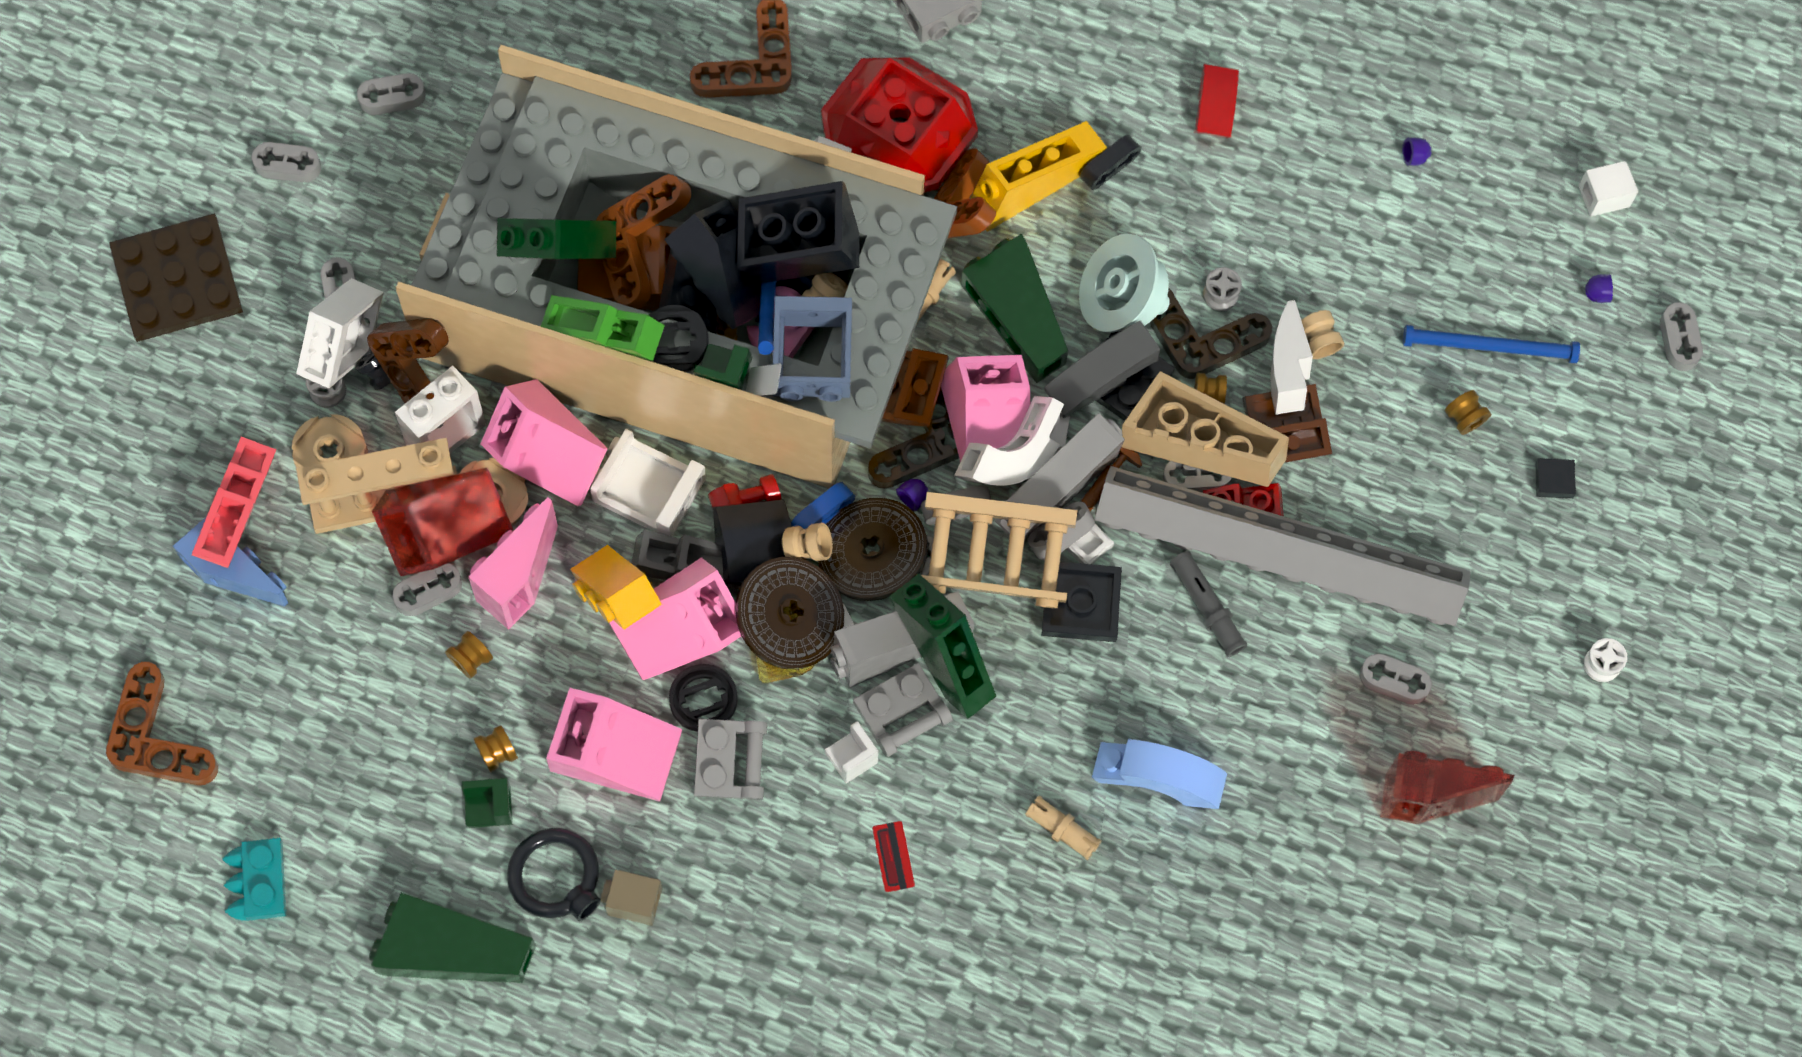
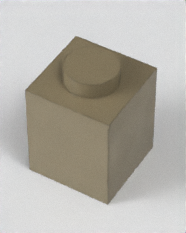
(632, 897)

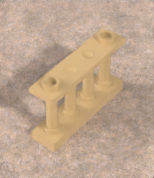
(349, 488)
(1019, 519)

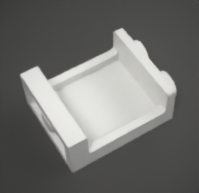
(646, 484)

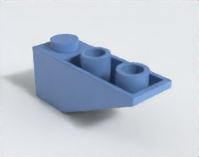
(241, 576)

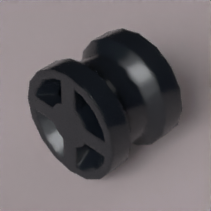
(370, 366)

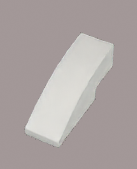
(1290, 362)

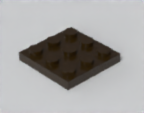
(175, 277)

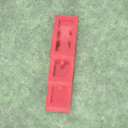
(234, 502)

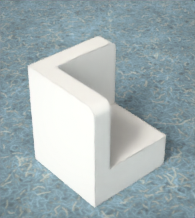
(1608, 188)
(853, 753)

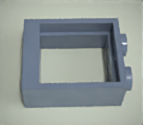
(813, 313)

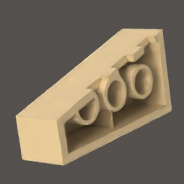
(1203, 433)

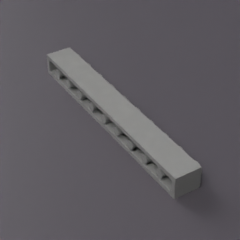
(1283, 546)

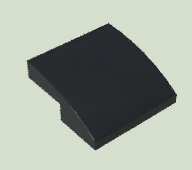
(749, 535)

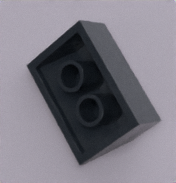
(797, 233)

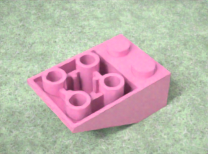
(985, 399)
(543, 441)
(512, 574)
(690, 624)
(612, 745)

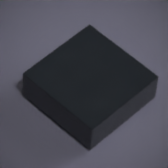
(1555, 478)

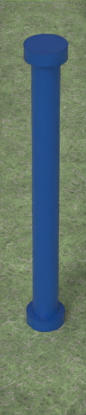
(1493, 344)

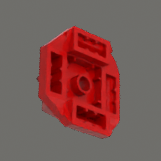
(936, 111)

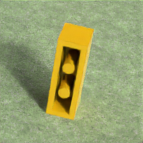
(614, 587)

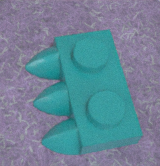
(260, 881)

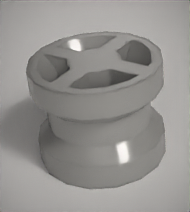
(1225, 281)
(327, 399)

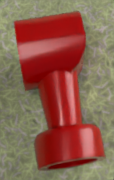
(731, 494)

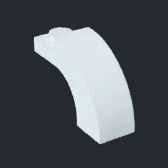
(1020, 456)

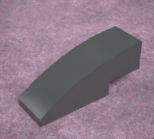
(1104, 369)
(664, 555)

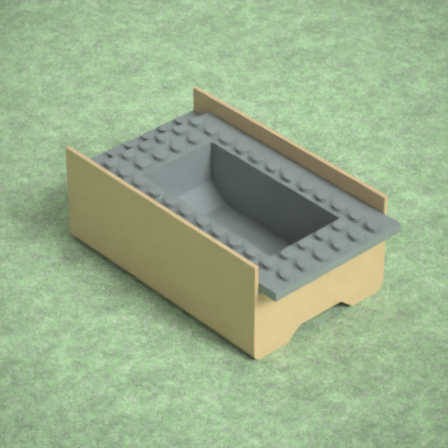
(581, 142)

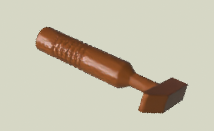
(1094, 493)

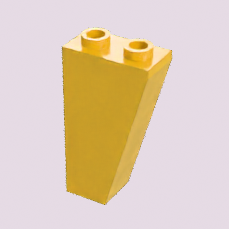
(1037, 171)

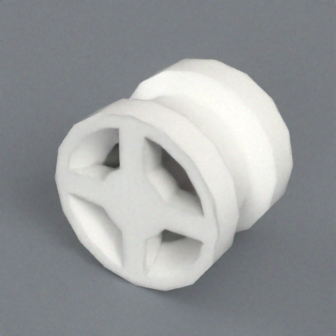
(1609, 652)

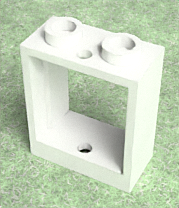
(338, 332)
(453, 406)

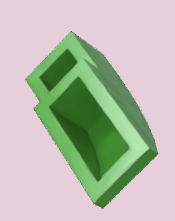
(604, 325)

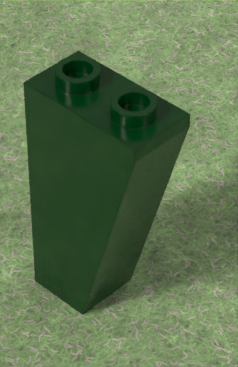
(556, 238)
(1016, 305)
(945, 645)
(446, 944)

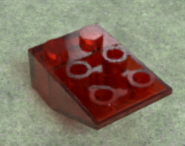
(440, 520)
(1430, 789)

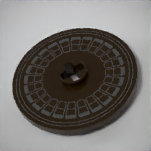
(880, 573)
(770, 632)

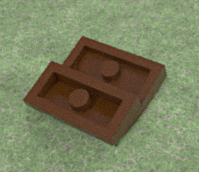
(916, 388)
(1305, 428)

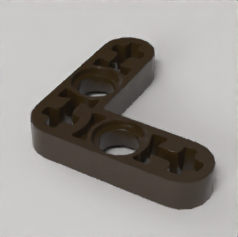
(1203, 346)
(930, 442)

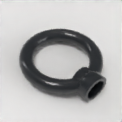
(580, 900)

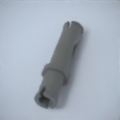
(1215, 615)

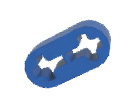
(825, 506)

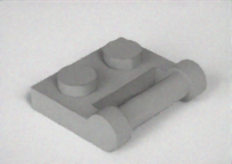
(897, 699)
(717, 758)

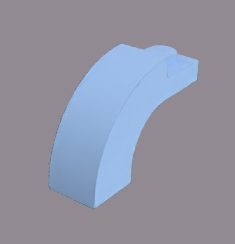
(1161, 769)

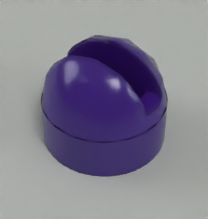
(1416, 151)
(1600, 288)
(912, 493)

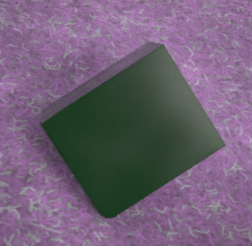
(725, 365)
(487, 802)

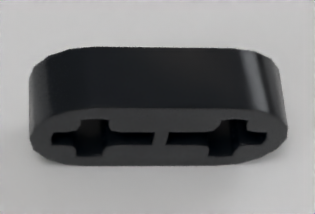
(1110, 162)

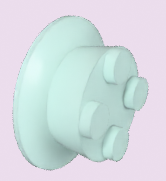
(1123, 285)

